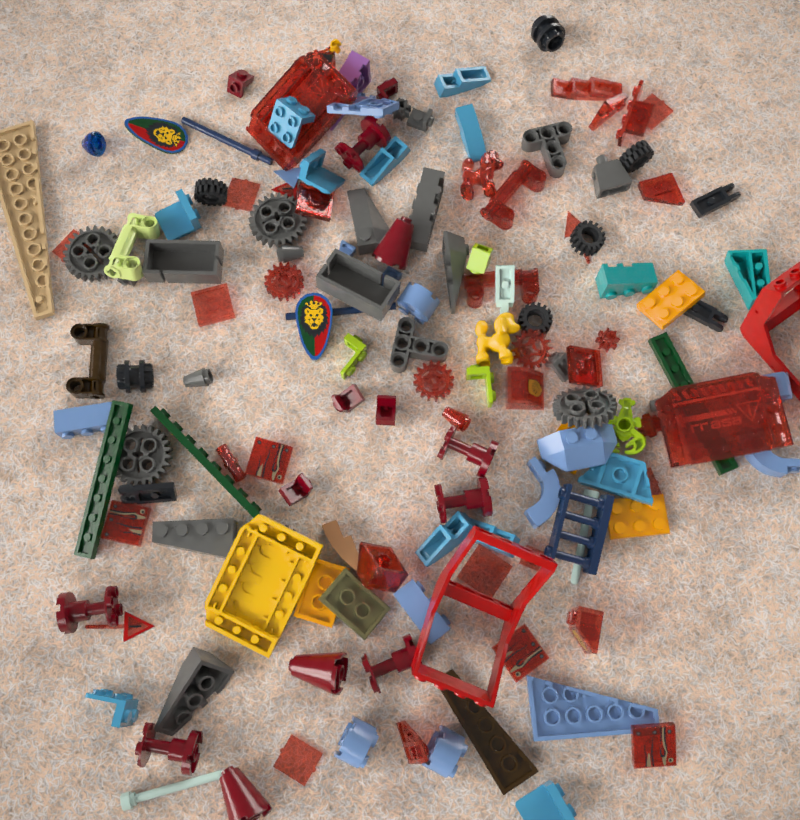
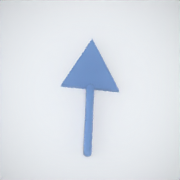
(290, 176)

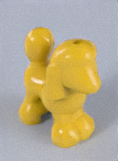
(498, 342)

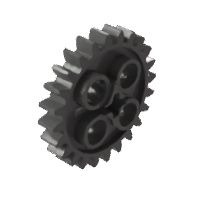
(281, 234)
(80, 265)
(572, 410)
(157, 455)

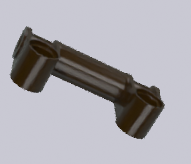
(96, 336)

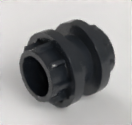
(548, 33)
(135, 376)

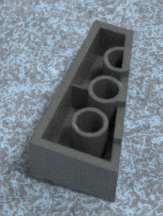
(426, 207)
(202, 536)

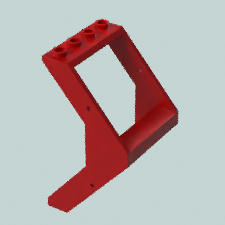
(768, 312)
(509, 613)

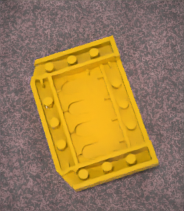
(260, 583)

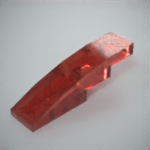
(579, 89)

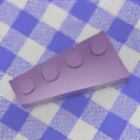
(357, 72)

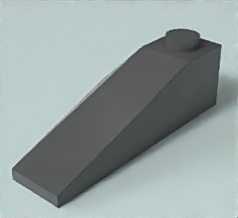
(367, 221)
(454, 258)
(196, 681)

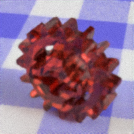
(289, 275)
(534, 341)
(441, 380)

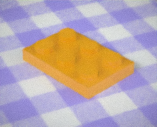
(670, 299)
(638, 519)
(308, 605)

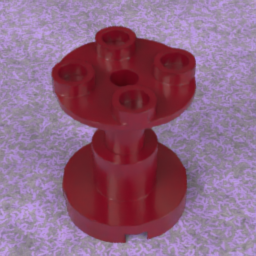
(372, 135)
(475, 454)
(470, 498)
(76, 611)
(400, 661)
(177, 750)

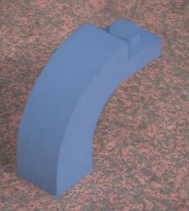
(772, 464)
(549, 500)

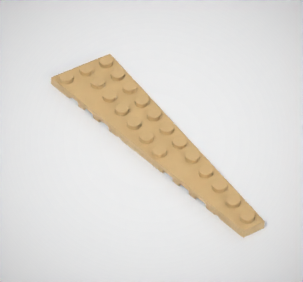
(24, 213)

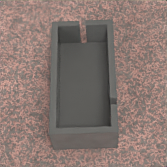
(183, 261)
(358, 284)

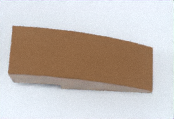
(343, 546)

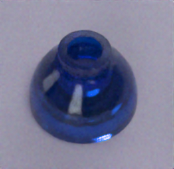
(94, 143)

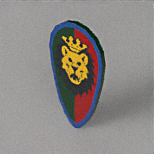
(158, 133)
(314, 323)

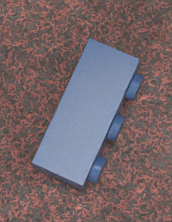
(81, 420)
(416, 606)

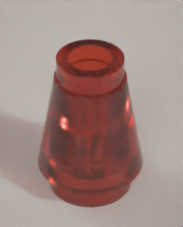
(457, 417)

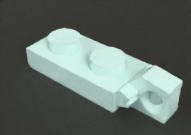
(504, 287)

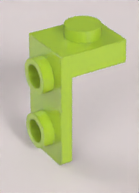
(355, 343)
(477, 372)

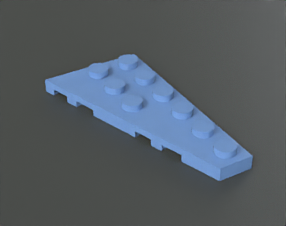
(572, 713)

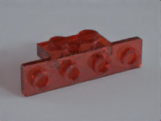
(638, 116)

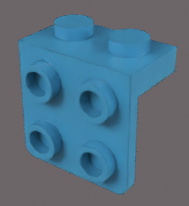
(287, 120)
(315, 175)
(179, 218)
(126, 708)
(545, 804)

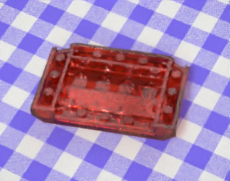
(314, 85)
(722, 419)

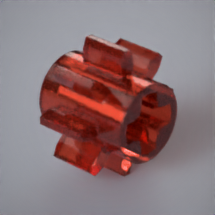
(603, 342)
(649, 425)

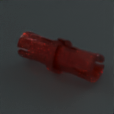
(231, 462)

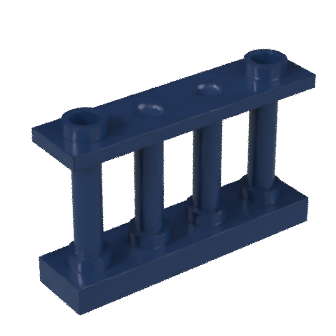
(598, 524)

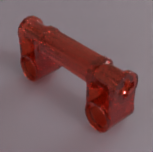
(496, 209)
(475, 284)

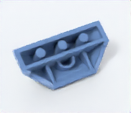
(578, 448)

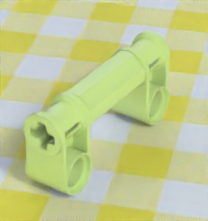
(128, 266)

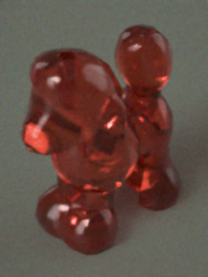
(482, 176)

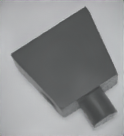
(609, 177)

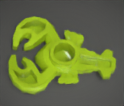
(625, 428)

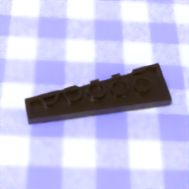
(495, 747)

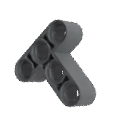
(552, 143)
(412, 343)

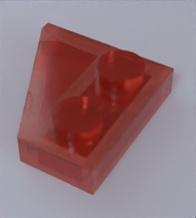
(608, 109)
(661, 190)
(414, 747)

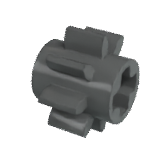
(403, 111)

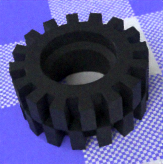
(636, 156)
(210, 192)
(591, 230)
(535, 310)

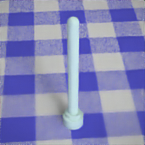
(583, 532)
(129, 799)

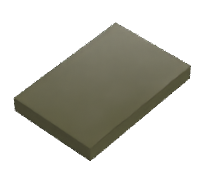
(354, 604)

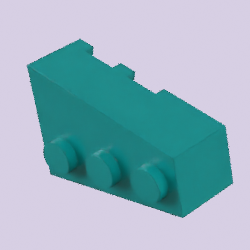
(749, 272)
(625, 280)

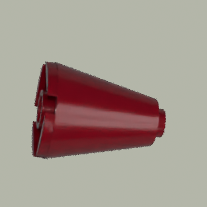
(396, 244)
(321, 670)
(241, 796)

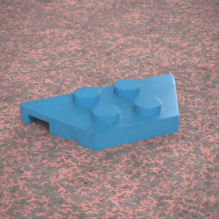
(620, 477)

